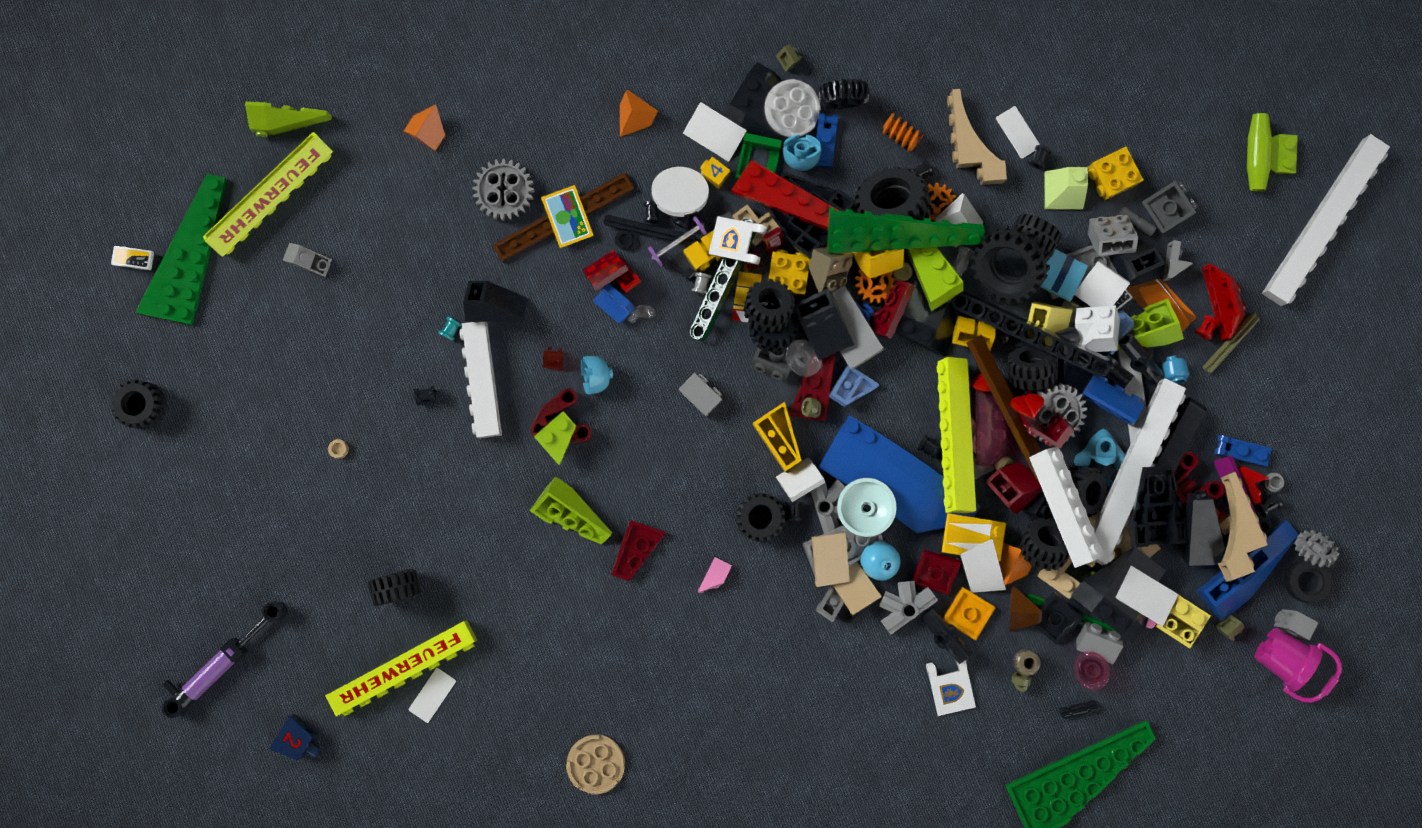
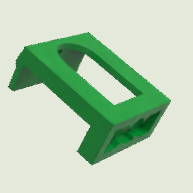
(761, 142)

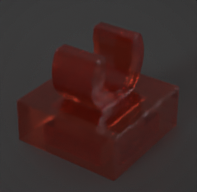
(749, 266)
(553, 359)

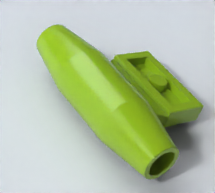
(1268, 153)

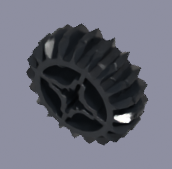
(844, 93)

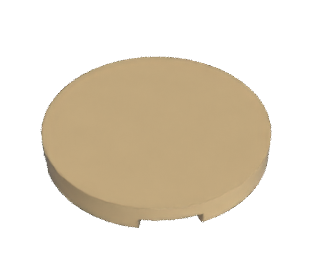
(595, 764)

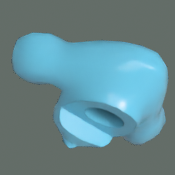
(1102, 449)

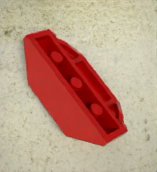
(1224, 299)

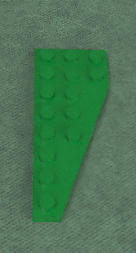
(1062, 788)

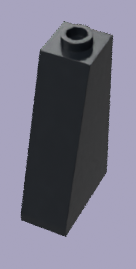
(1204, 534)

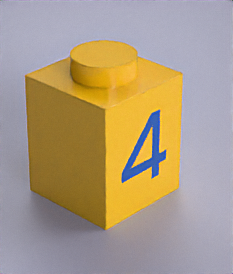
(714, 172)

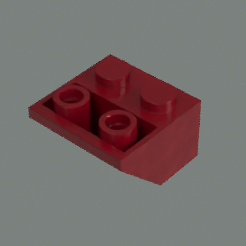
(1015, 486)

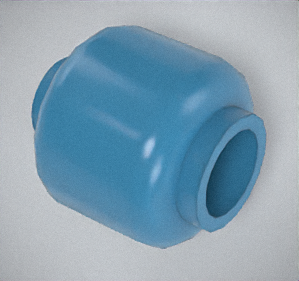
(1175, 369)

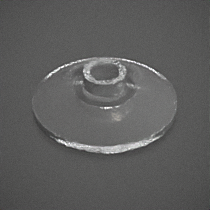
(803, 350)

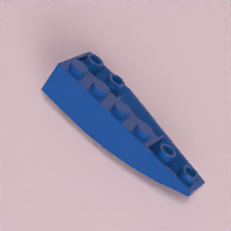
(1228, 596)

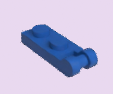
(827, 139)
(1243, 451)

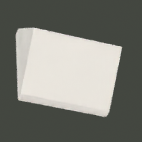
(959, 212)

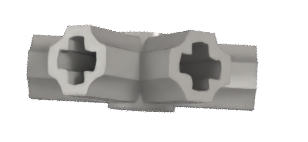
(820, 494)
(906, 597)

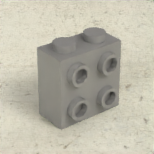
(1112, 235)

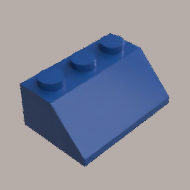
(1113, 399)

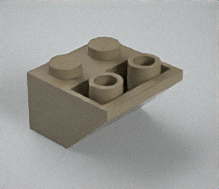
(829, 270)

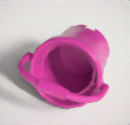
(1295, 662)

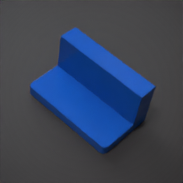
(614, 303)

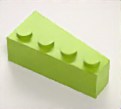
(935, 275)

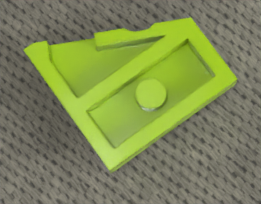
(557, 436)

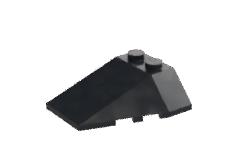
(748, 104)
(806, 235)
(925, 326)
(1157, 510)
(1100, 589)

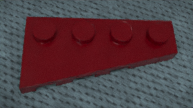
(817, 387)

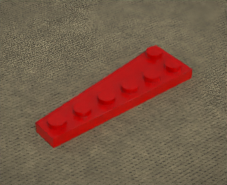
(776, 192)

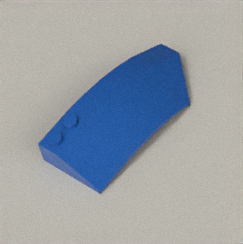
(916, 487)

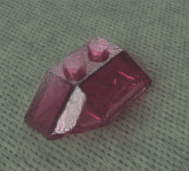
(992, 431)

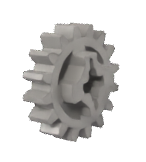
(1316, 548)

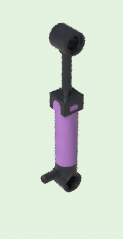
(229, 654)

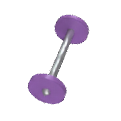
(699, 227)

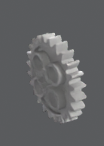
(486, 189)
(1070, 401)

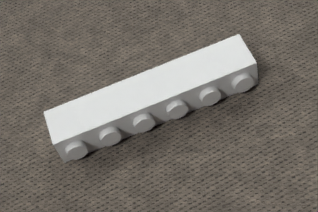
(481, 379)
(1066, 506)

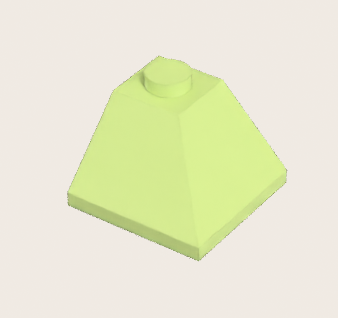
(1066, 188)

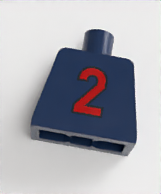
(295, 739)

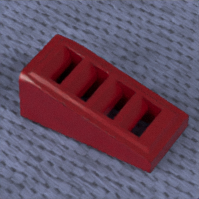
(773, 241)

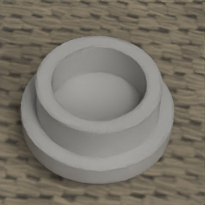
(1274, 482)

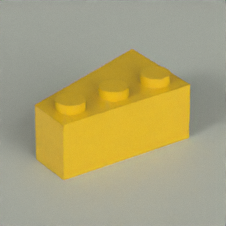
(778, 436)

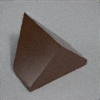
(1022, 611)

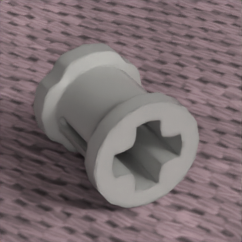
(701, 283)

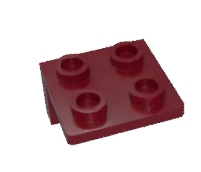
(1056, 432)

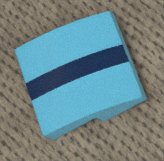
(1063, 275)

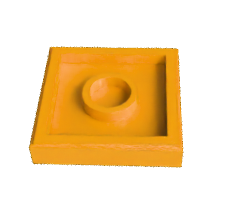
(968, 613)

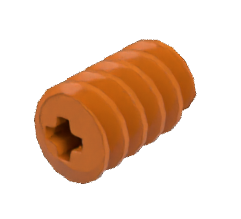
(901, 133)

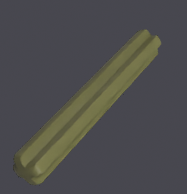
(1231, 343)

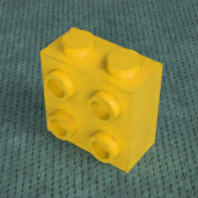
(1114, 173)
(790, 270)

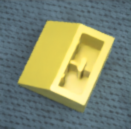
(1048, 317)
(1184, 622)

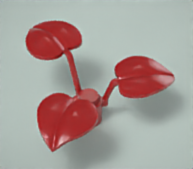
(1026, 405)

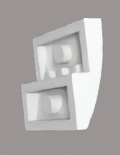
(1101, 286)
(800, 479)

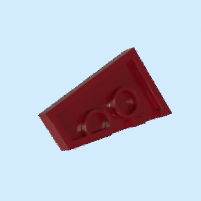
(889, 316)
(635, 548)

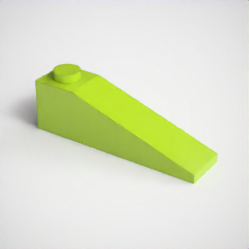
(270, 120)
(1156, 325)
(565, 507)

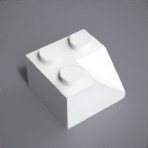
(1098, 327)

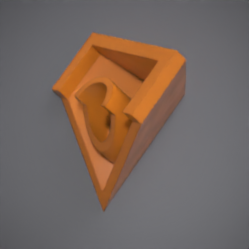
(635, 114)
(427, 128)
(1013, 564)

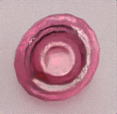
(1091, 671)

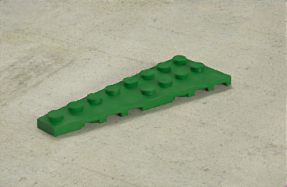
(892, 232)
(181, 273)

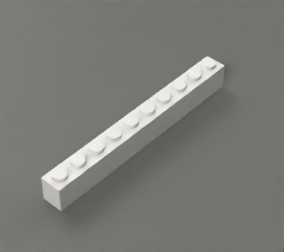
(1325, 220)
(1141, 453)

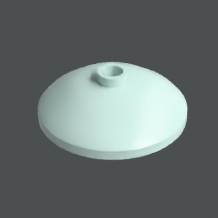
(866, 492)

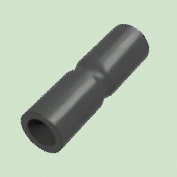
(1140, 223)

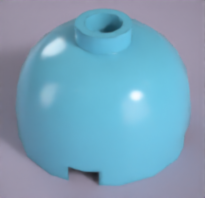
(801, 152)
(595, 373)
(880, 561)

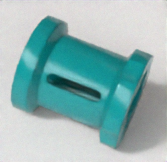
(450, 328)

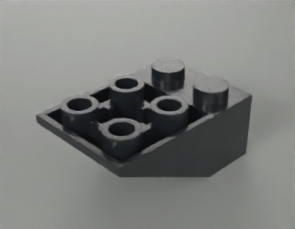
(492, 303)
(823, 324)

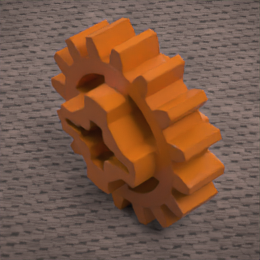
(936, 195)
(881, 287)

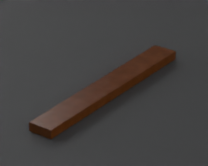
(542, 228)
(1003, 397)

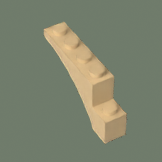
(969, 148)
(1244, 532)

